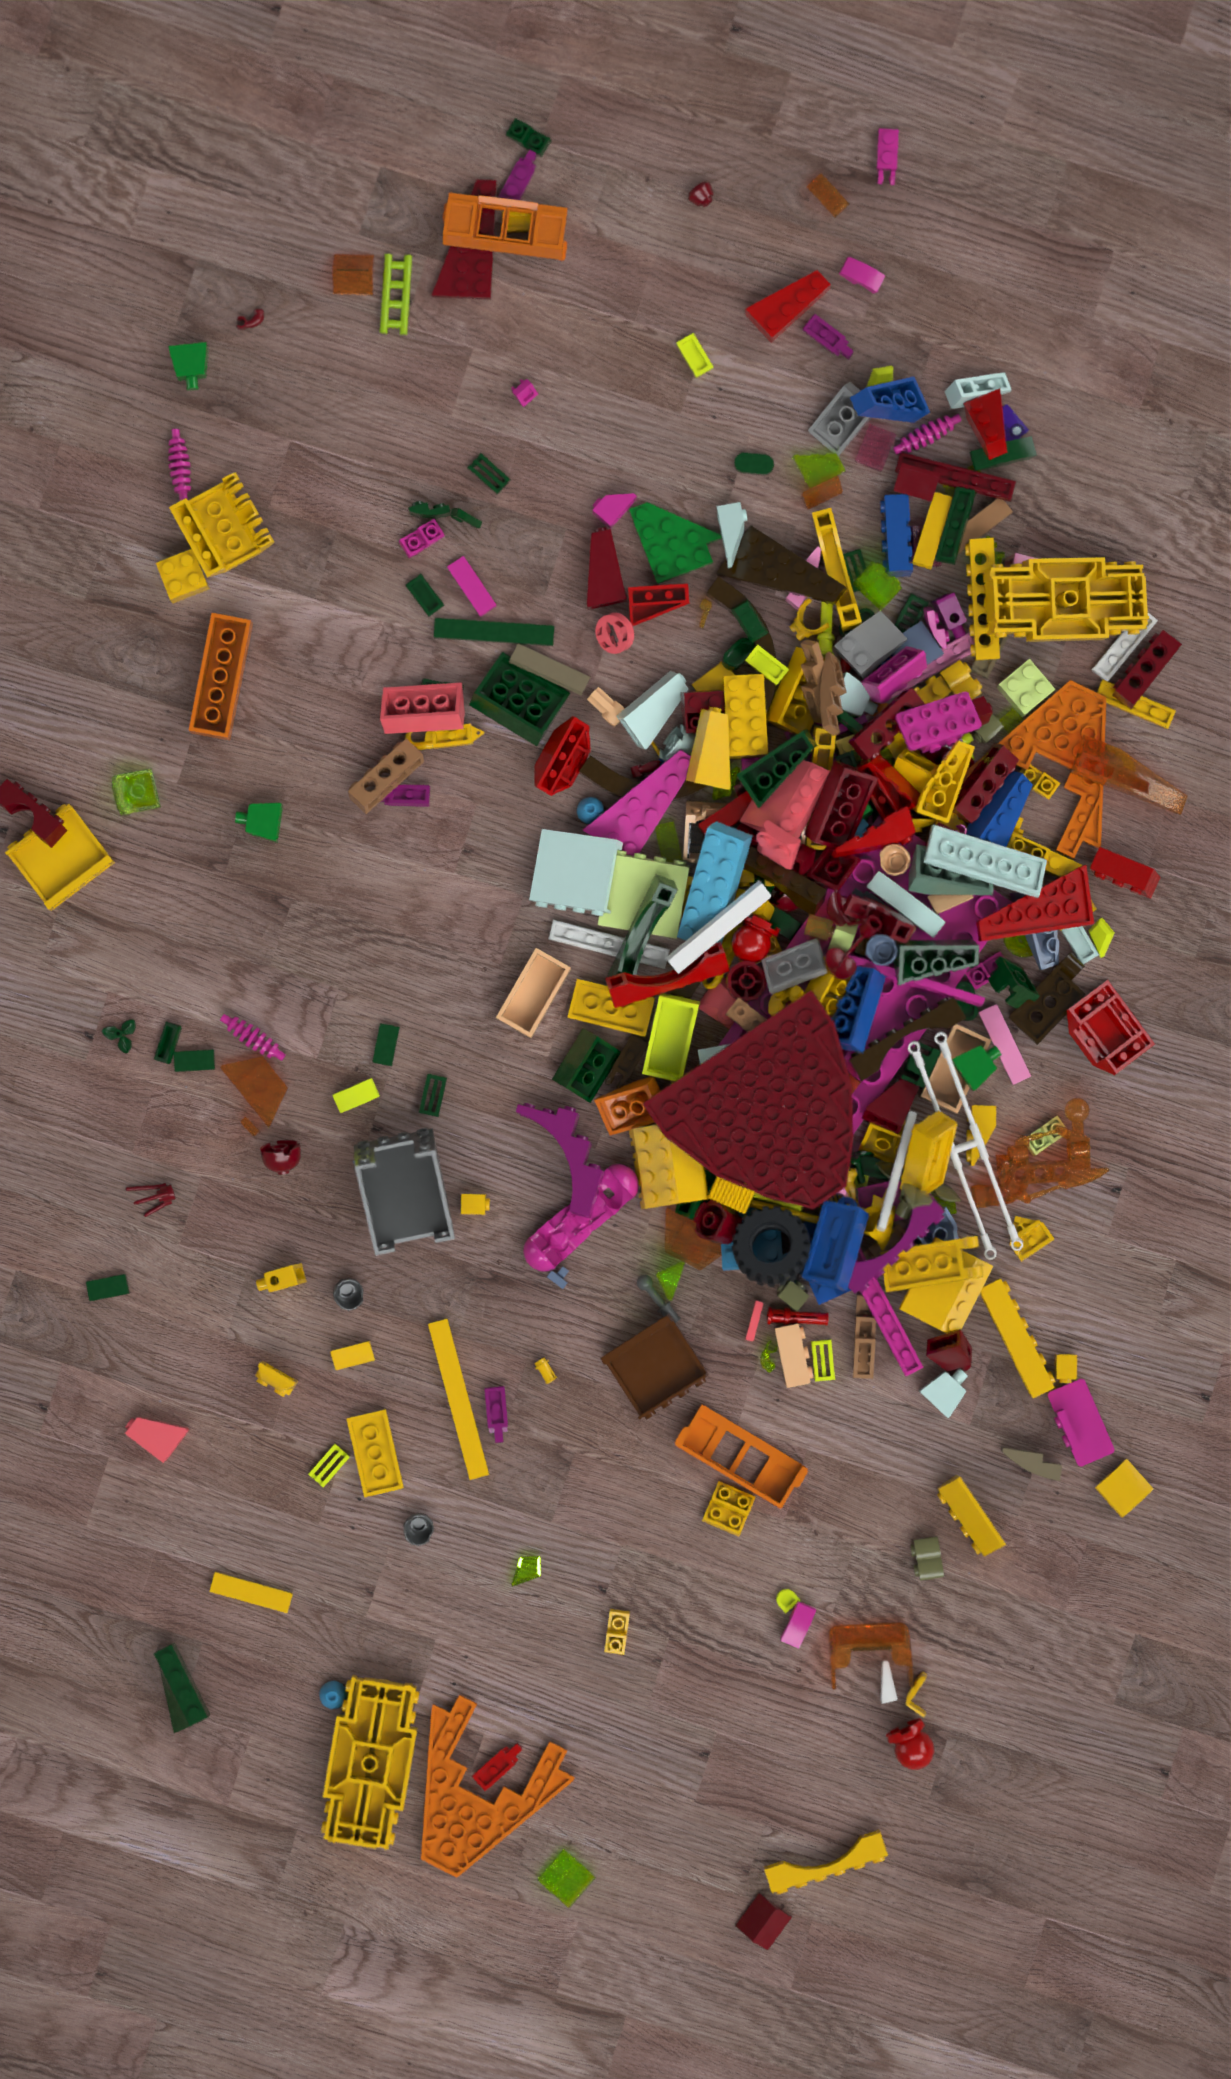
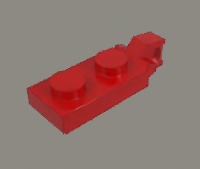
(497, 1766)

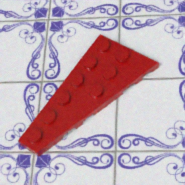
(1060, 906)

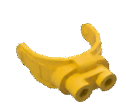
(799, 626)

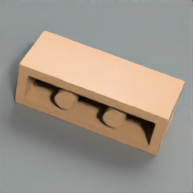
(793, 1355)

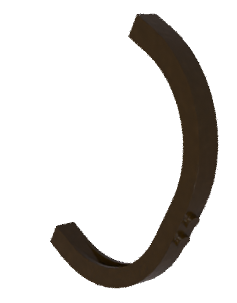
(618, 785)

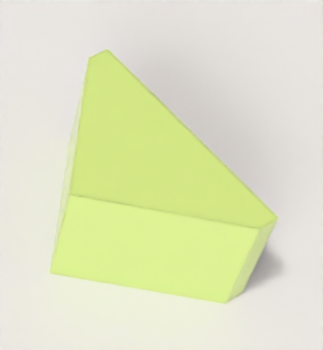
(843, 937)

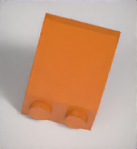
(624, 1106)

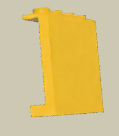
(65, 867)

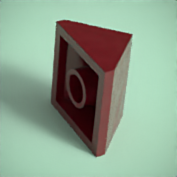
(916, 482)
(763, 1921)

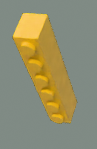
(1016, 1338)

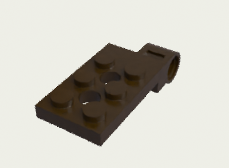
(1056, 985)

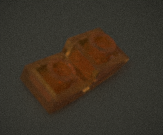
(827, 195)

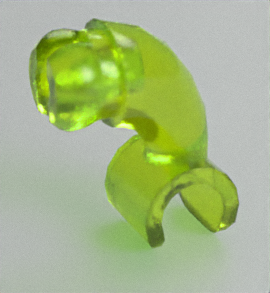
(765, 1359)

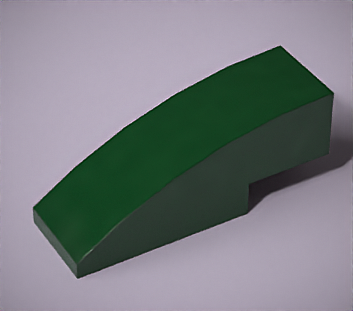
(1017, 451)

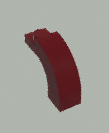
(893, 923)

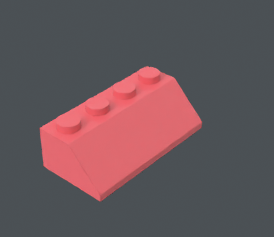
(422, 708)

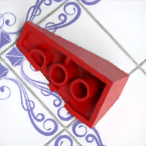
(896, 829)

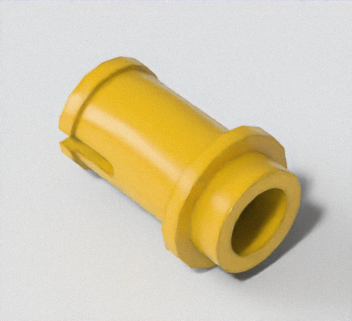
(545, 1370)

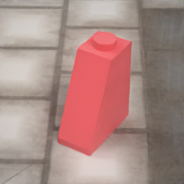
(156, 1436)

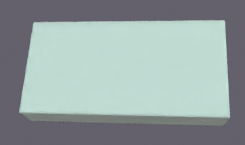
(1080, 943)

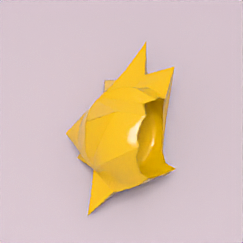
(874, 1214)

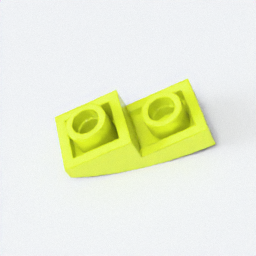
(356, 1095)

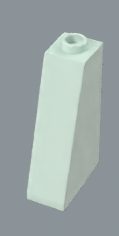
(652, 709)

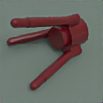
(164, 1194)

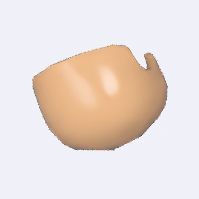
(894, 859)

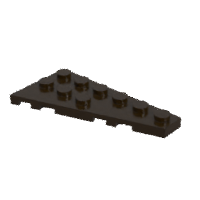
(774, 567)

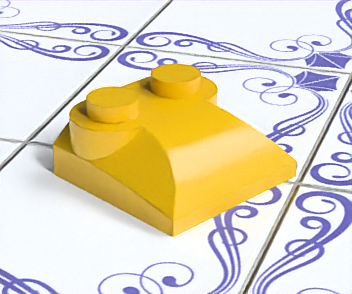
(280, 1381)

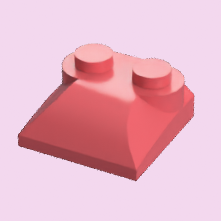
(778, 845)
(717, 1003)

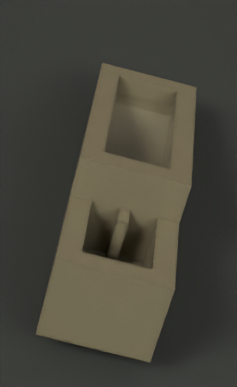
(1034, 1463)

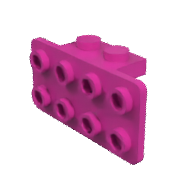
(938, 723)
(1080, 1422)

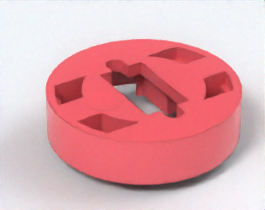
(623, 630)

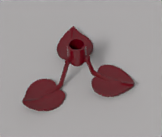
(836, 960)

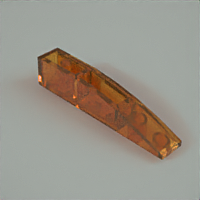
(1125, 774)

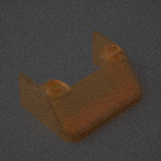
(869, 1637)

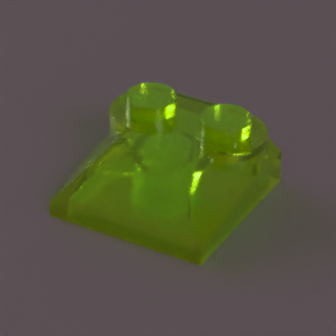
(135, 792)

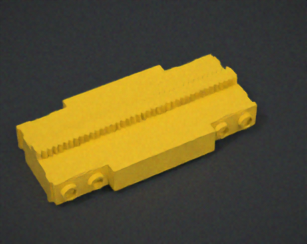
(1065, 599)
(370, 1762)

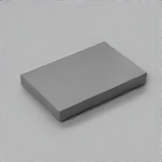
(794, 966)

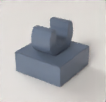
(558, 1278)

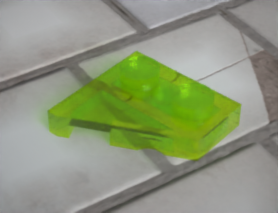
(818, 468)

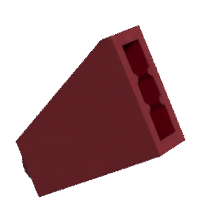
(892, 1106)

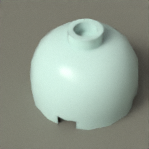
(677, 740)

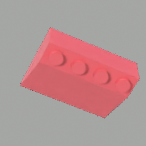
(791, 802)

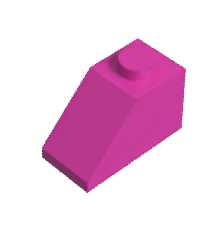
(612, 507)

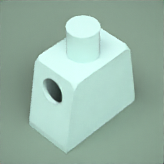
(856, 698)
(945, 1391)

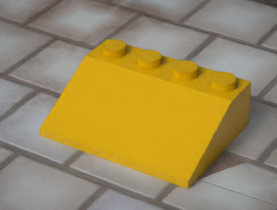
(950, 1303)

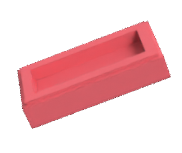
(755, 1316)

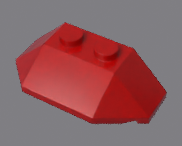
(562, 757)

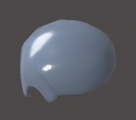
(881, 950)

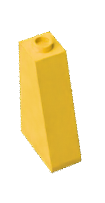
(710, 751)

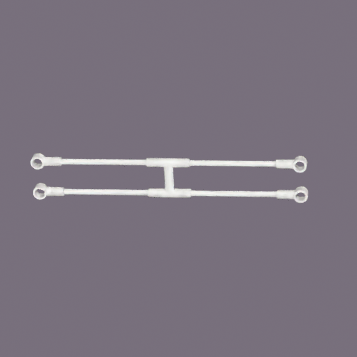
(976, 1142)

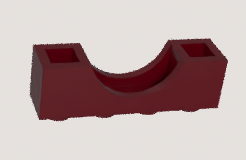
(45, 826)

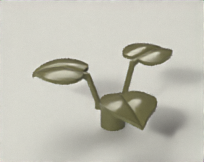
(914, 1196)

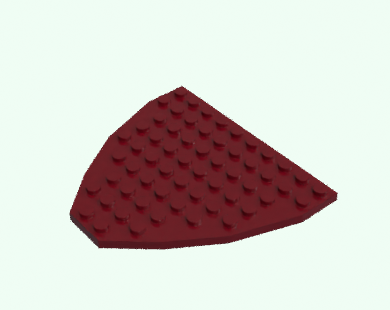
(769, 1108)

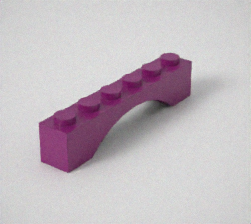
(921, 1219)

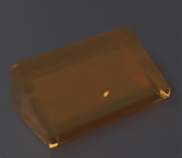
(822, 492)

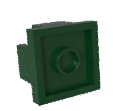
(1015, 976)
(929, 1062)

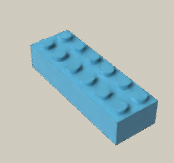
(715, 877)

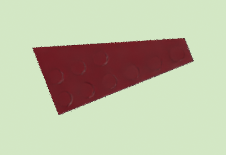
(469, 270)

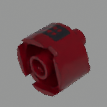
(716, 1222)

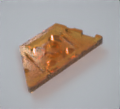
(258, 1085)
(685, 1244)

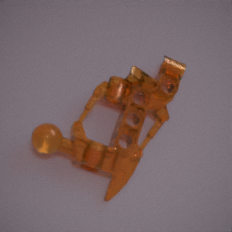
(1076, 1168)

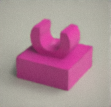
(524, 392)

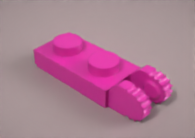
(887, 153)

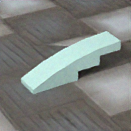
(906, 904)

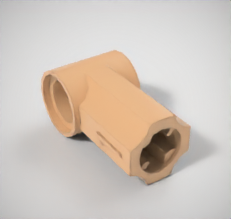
(606, 706)

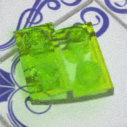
(566, 1878)

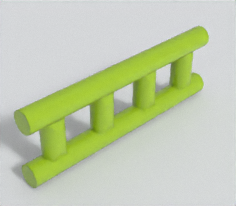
(386, 303)

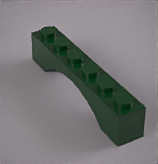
(651, 910)

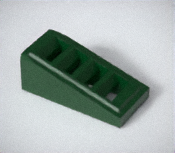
(919, 600)

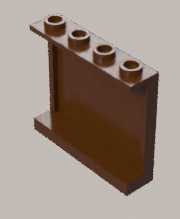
(655, 1366)

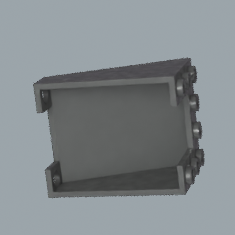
(403, 1189)

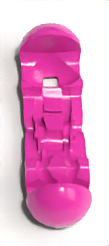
(567, 1231)

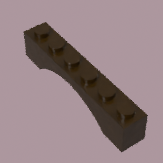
(799, 889)
(943, 1017)

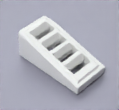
(887, 1691)

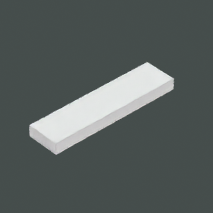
(1120, 651)

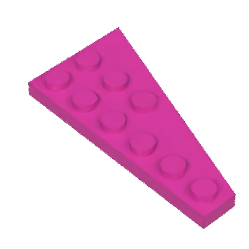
(640, 809)

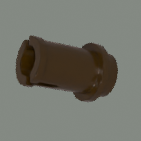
(860, 949)

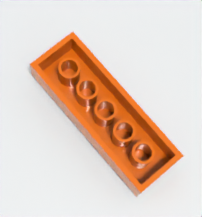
(220, 676)

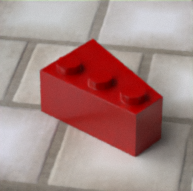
(987, 422)
(655, 600)
(891, 789)
(1125, 872)

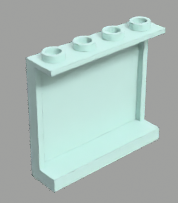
(574, 871)

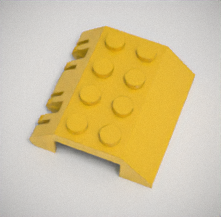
(221, 527)
(665, 1170)

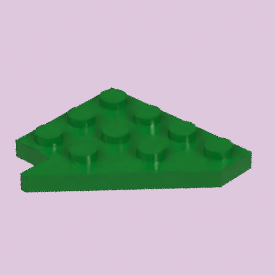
(671, 542)

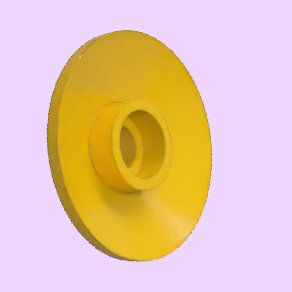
(921, 823)

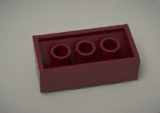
(840, 805)

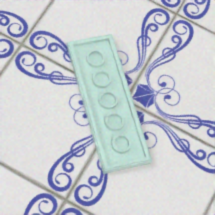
(985, 861)

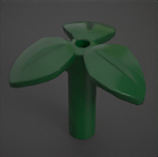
(113, 1033)
(855, 1160)

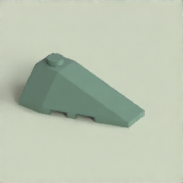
(938, 881)

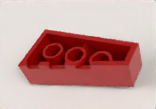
(785, 306)

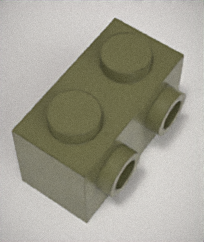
(793, 1294)

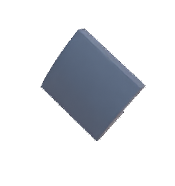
(920, 638)

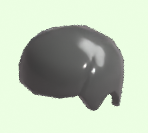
(348, 1294)
(418, 1529)

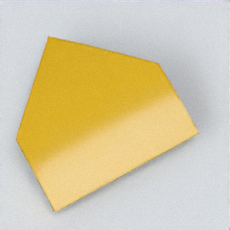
(1034, 1236)

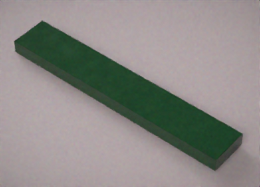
(494, 632)

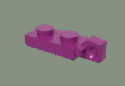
(519, 177)
(827, 337)
(409, 796)
(496, 1412)

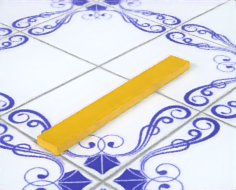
(458, 1399)

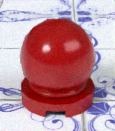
(753, 940)
(912, 1747)

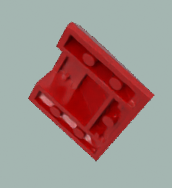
(1107, 1030)

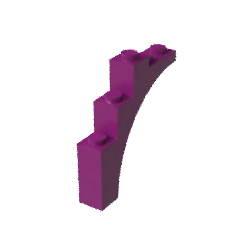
(562, 1126)

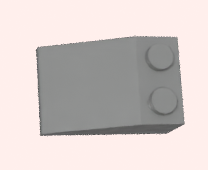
(839, 421)
(870, 644)

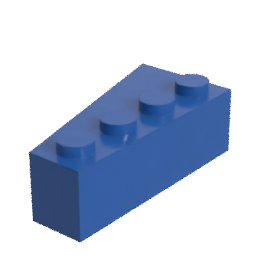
(892, 401)
(897, 535)
(1002, 813)
(858, 1008)

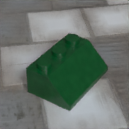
(586, 1065)

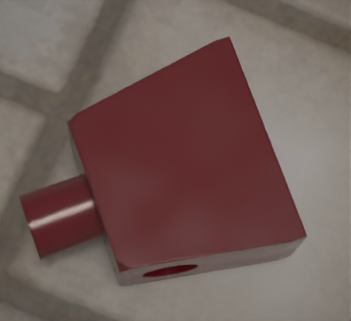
(950, 1351)

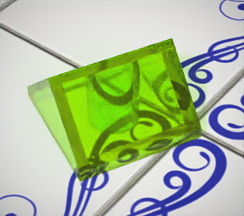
(669, 1279)

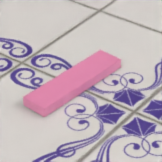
(1003, 1040)

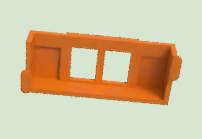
(546, 229)
(775, 1479)

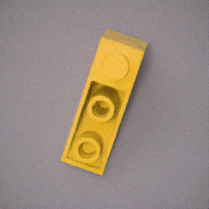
(986, 1121)

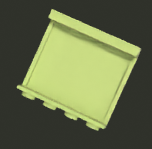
(630, 884)

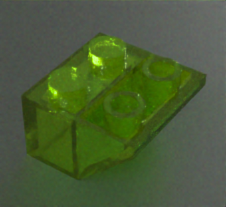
(877, 585)

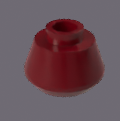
(701, 194)

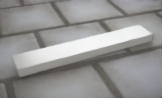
(718, 927)
(603, 943)
(896, 1171)

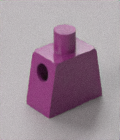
(945, 606)

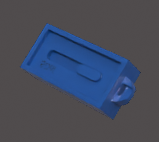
(836, 1244)

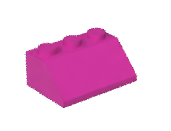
(895, 674)

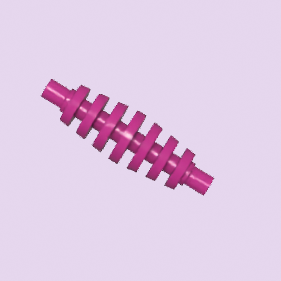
(948, 423)
(180, 465)
(252, 1037)

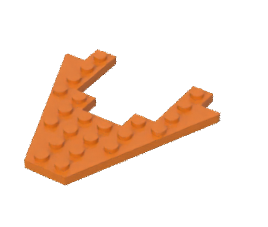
(1056, 734)
(461, 1824)

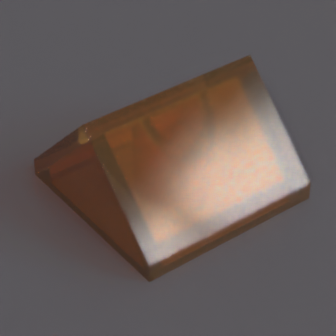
(353, 274)

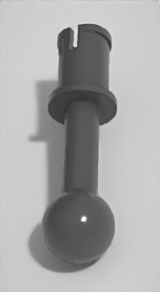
(645, 1283)

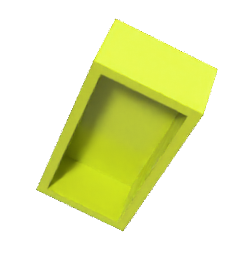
(671, 1037)

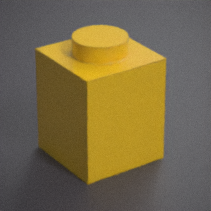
(474, 1204)
(1065, 1367)

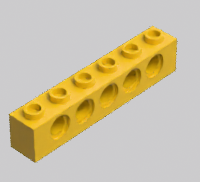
(986, 547)

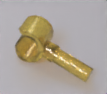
(706, 606)

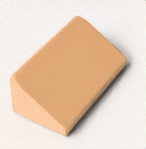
(945, 902)

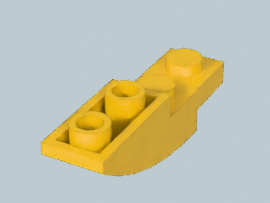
(1056, 864)

